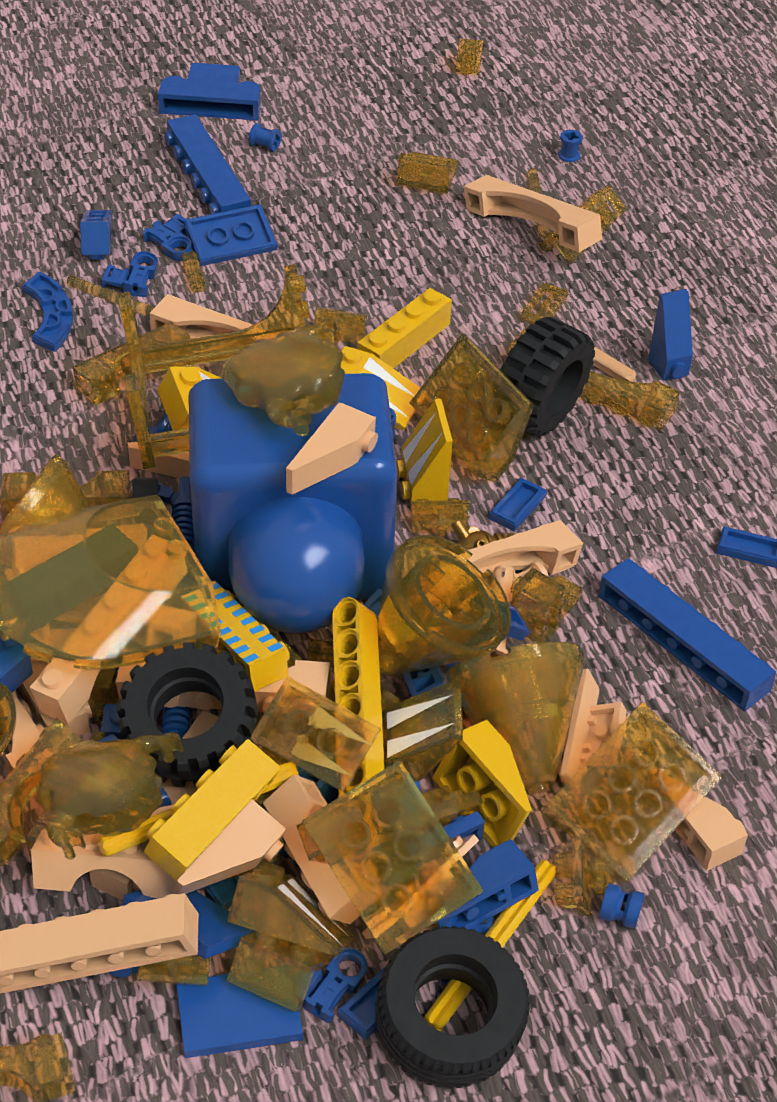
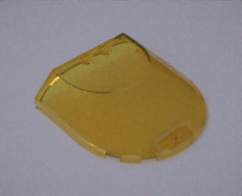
(104, 586)

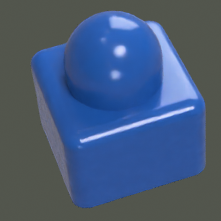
(280, 550)

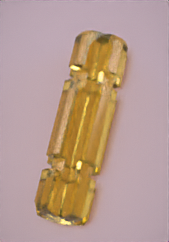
(193, 271)

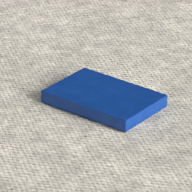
(230, 235)
(214, 931)
(232, 1019)

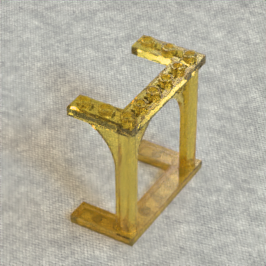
(284, 318)

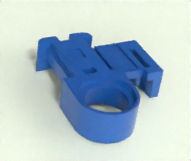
(169, 237)
(136, 276)
(329, 989)

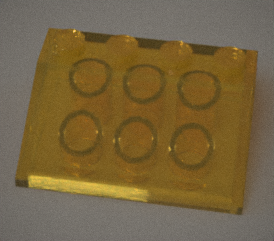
(480, 406)
(632, 792)
(392, 857)

